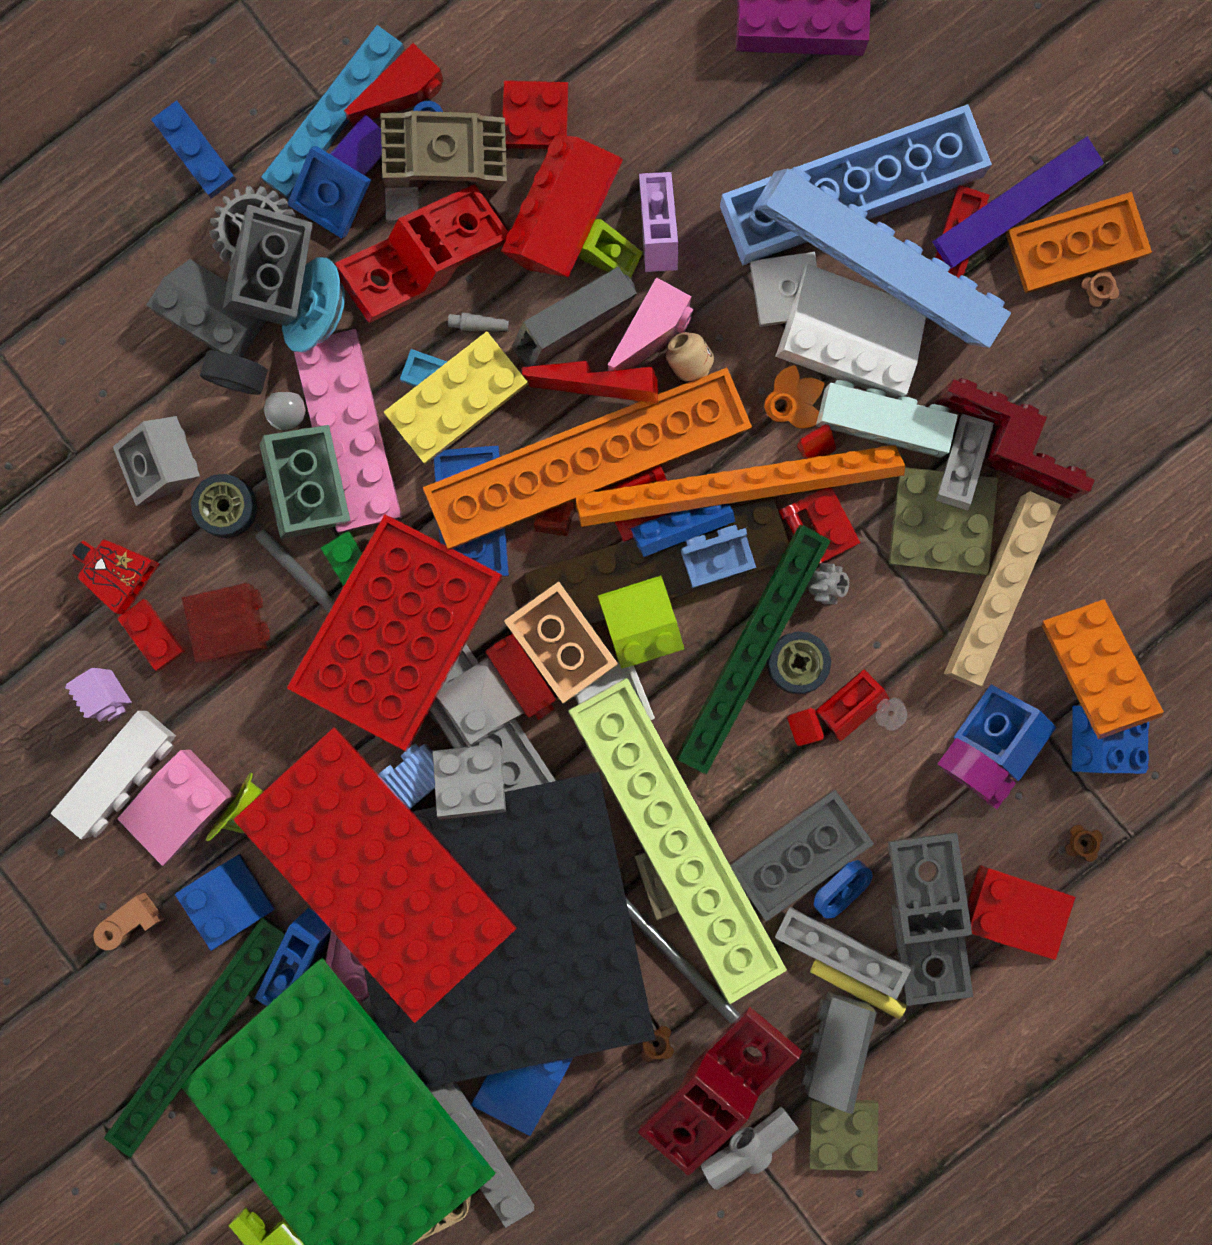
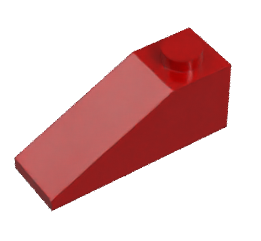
(399, 87)

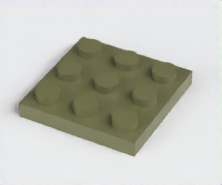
(939, 534)

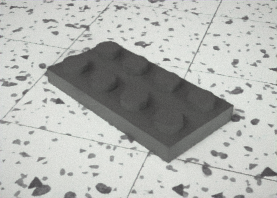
(800, 855)

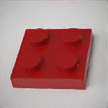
(534, 113)

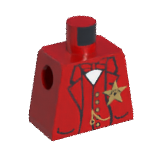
(114, 573)

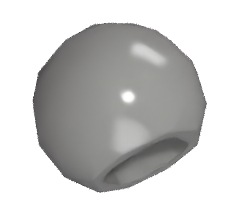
(284, 410)

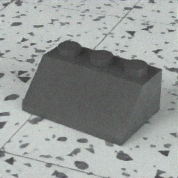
(194, 303)
(839, 1051)

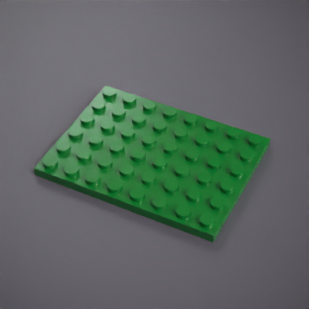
(335, 1121)

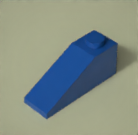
(295, 955)

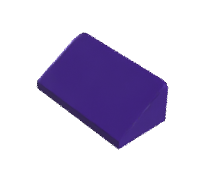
(360, 146)

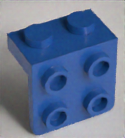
(1112, 754)

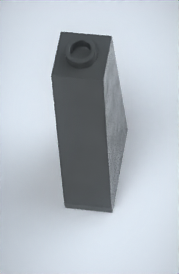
(573, 318)

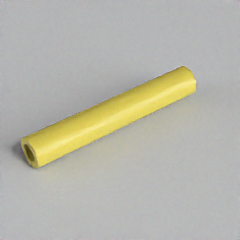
(859, 989)

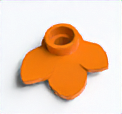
(798, 398)

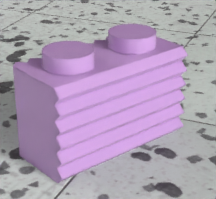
(99, 694)

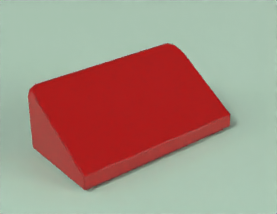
(852, 705)

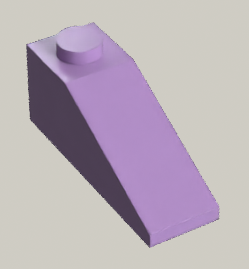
(658, 222)

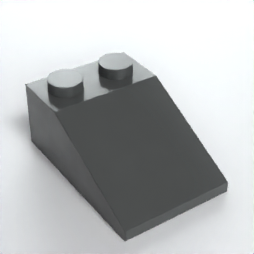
(268, 266)

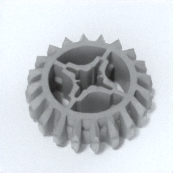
(232, 212)

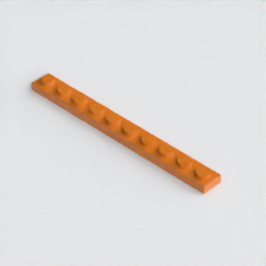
(739, 485)

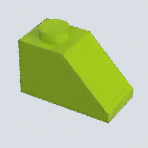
(609, 249)

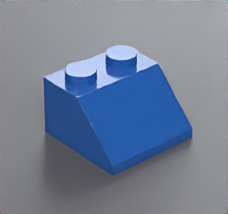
(1006, 730)
(224, 902)

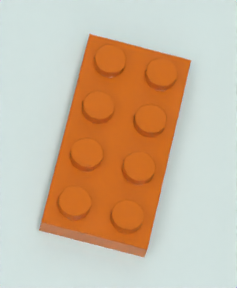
(1078, 242)
(1102, 669)

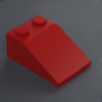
(1018, 912)

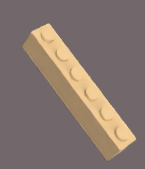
(1002, 589)

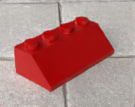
(561, 206)

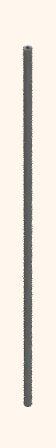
(636, 917)

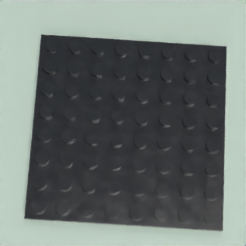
(569, 969)

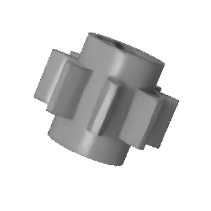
(828, 583)

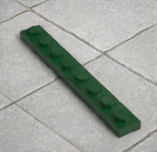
(753, 649)
(196, 1038)

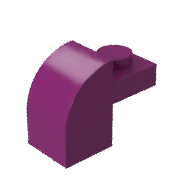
(977, 772)

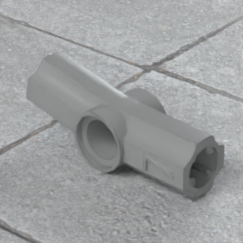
(750, 1149)

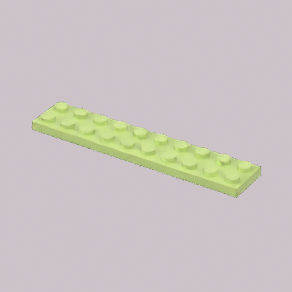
(677, 840)

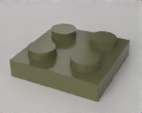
(842, 1138)

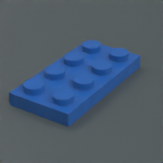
(491, 548)

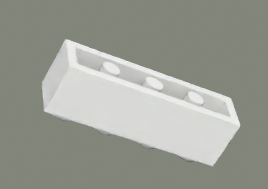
(114, 774)

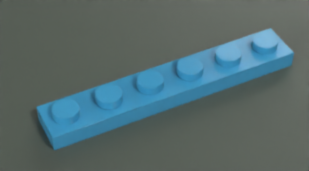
(328, 115)

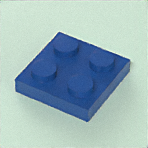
(328, 191)

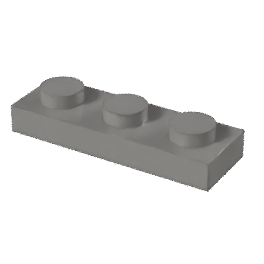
(964, 462)

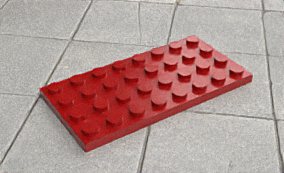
(375, 874)

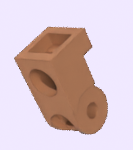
(118, 927)

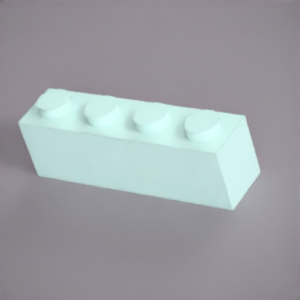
(887, 419)

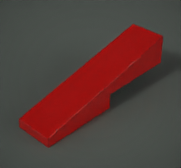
(577, 377)

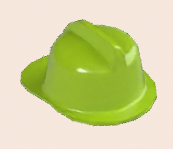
(245, 796)

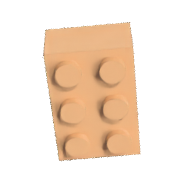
(561, 642)

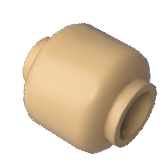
(689, 356)

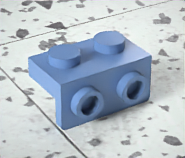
(717, 557)

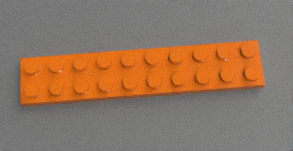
(586, 458)

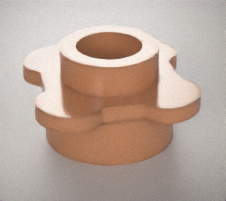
(1104, 279)

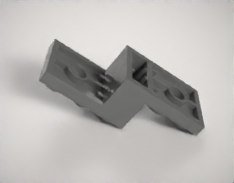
(931, 918)

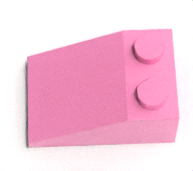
(654, 325)
(175, 806)

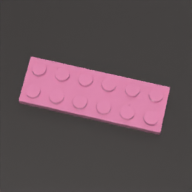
(342, 397)

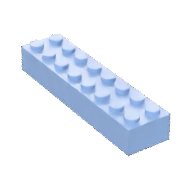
(871, 175)
(882, 258)

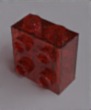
(225, 622)

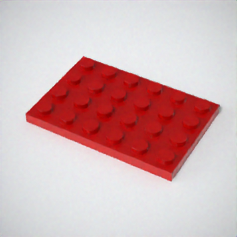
(394, 632)

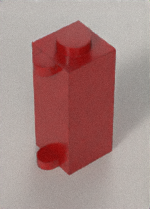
(522, 677)

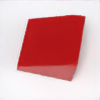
(817, 443)
(805, 726)

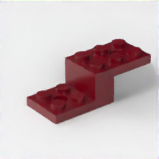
(1015, 439)
(719, 1091)

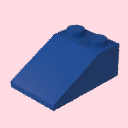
(521, 1094)

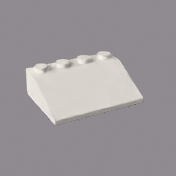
(852, 333)

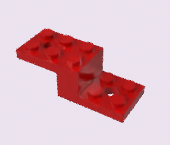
(421, 253)

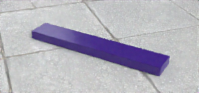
(1018, 202)

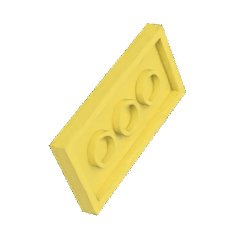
(456, 398)

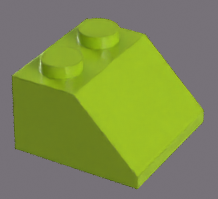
(641, 622)

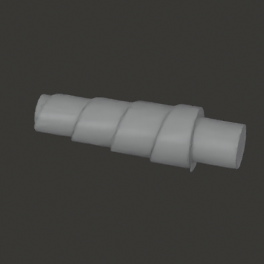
(473, 322)

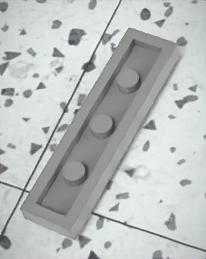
(843, 953)

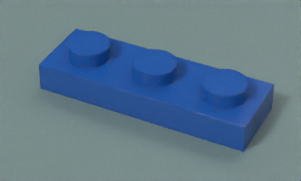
(193, 149)
(679, 527)

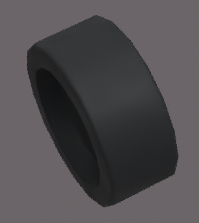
(233, 372)

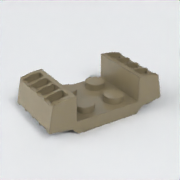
(443, 148)

